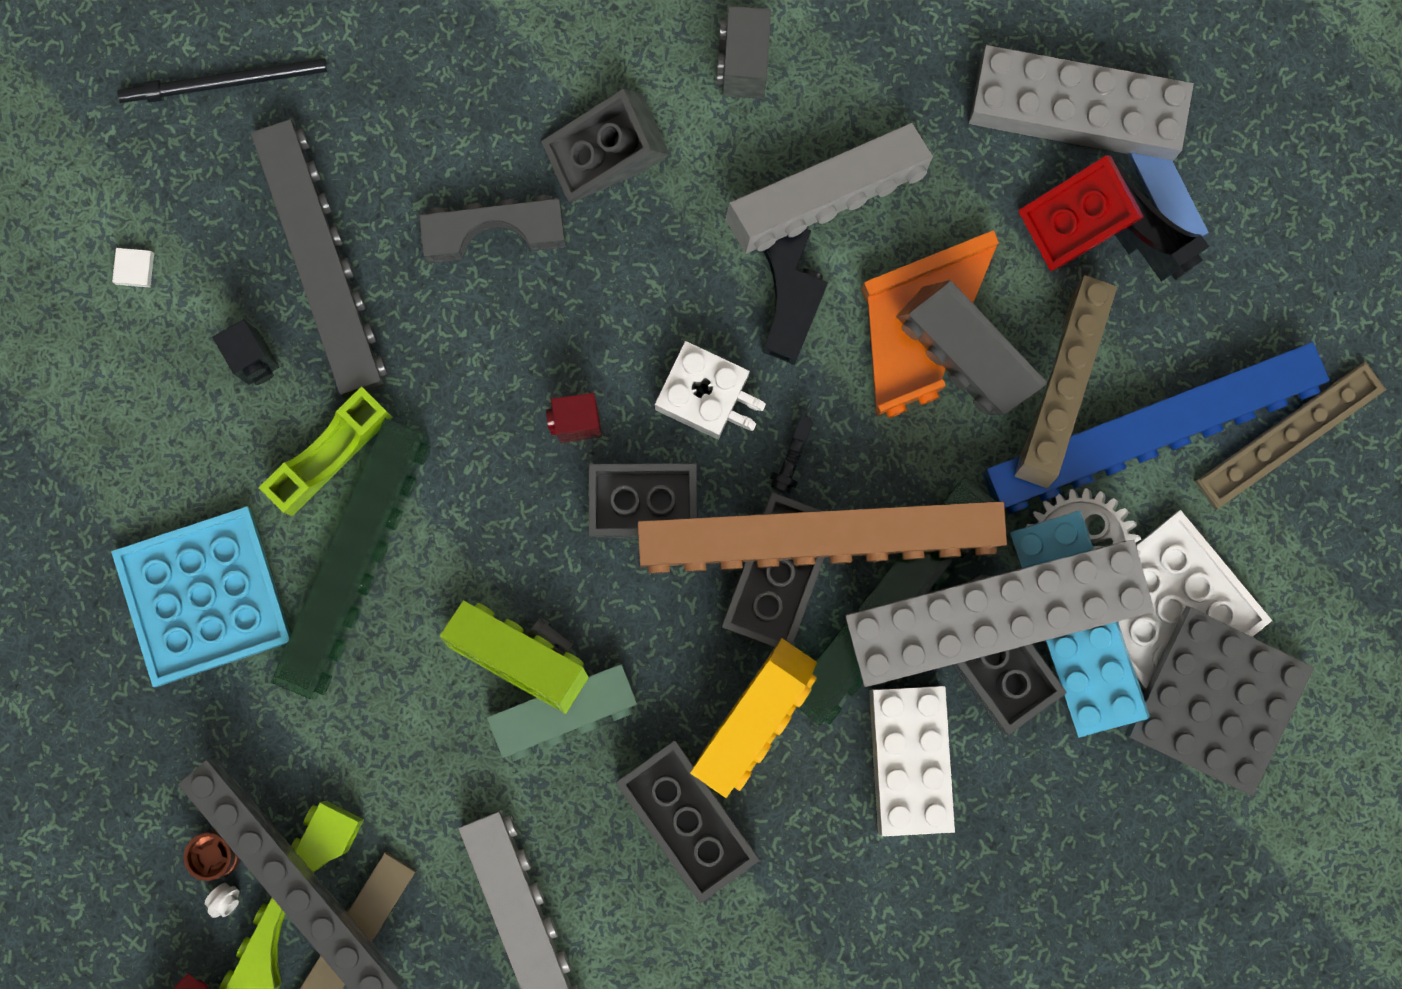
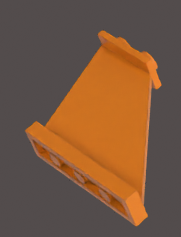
(899, 363)

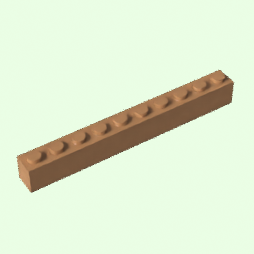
(822, 535)

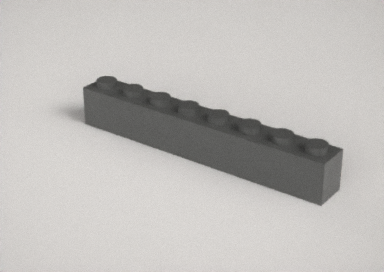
(318, 258)
(288, 878)

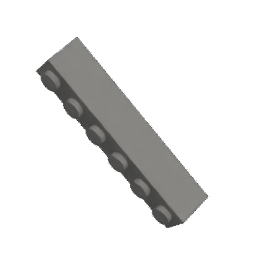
(828, 189)
(515, 903)

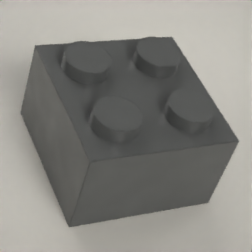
(746, 46)

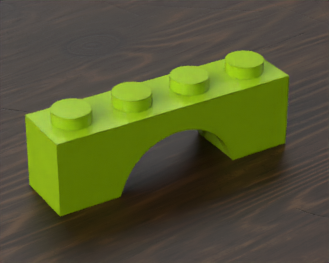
(308, 472)

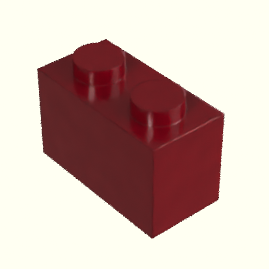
(574, 418)

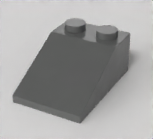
(605, 145)

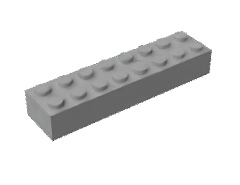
(1000, 613)

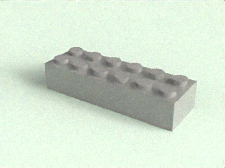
(1081, 103)

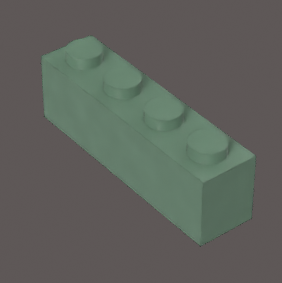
(538, 722)

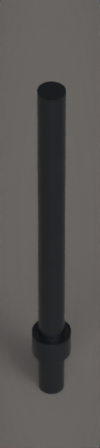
(156, 91)

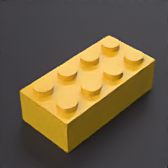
(756, 719)

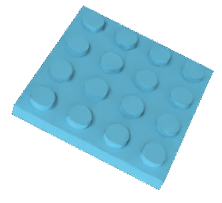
(201, 596)

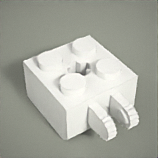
(711, 412)

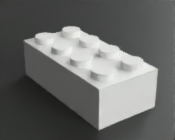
(911, 761)

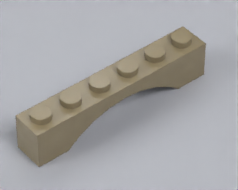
(1061, 401)

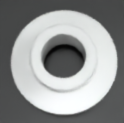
(222, 900)

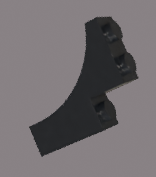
(1159, 240)
(796, 297)

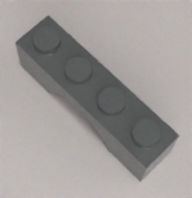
(449, 232)

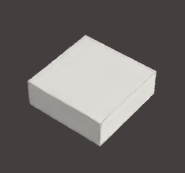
(133, 267)

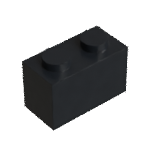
(246, 353)

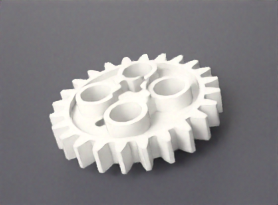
(1091, 508)

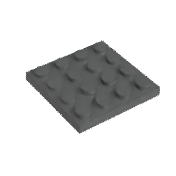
(1220, 700)

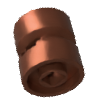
(209, 857)

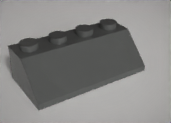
(969, 348)

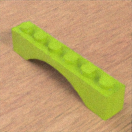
(327, 836)

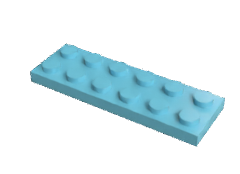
(1091, 662)

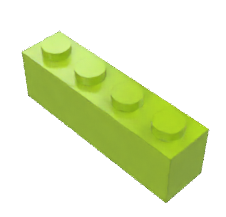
(515, 656)

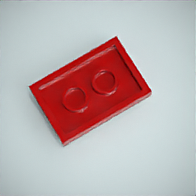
(1080, 213)

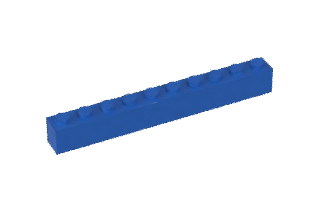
(1168, 423)

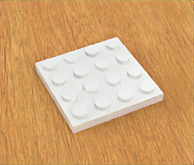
(1183, 573)

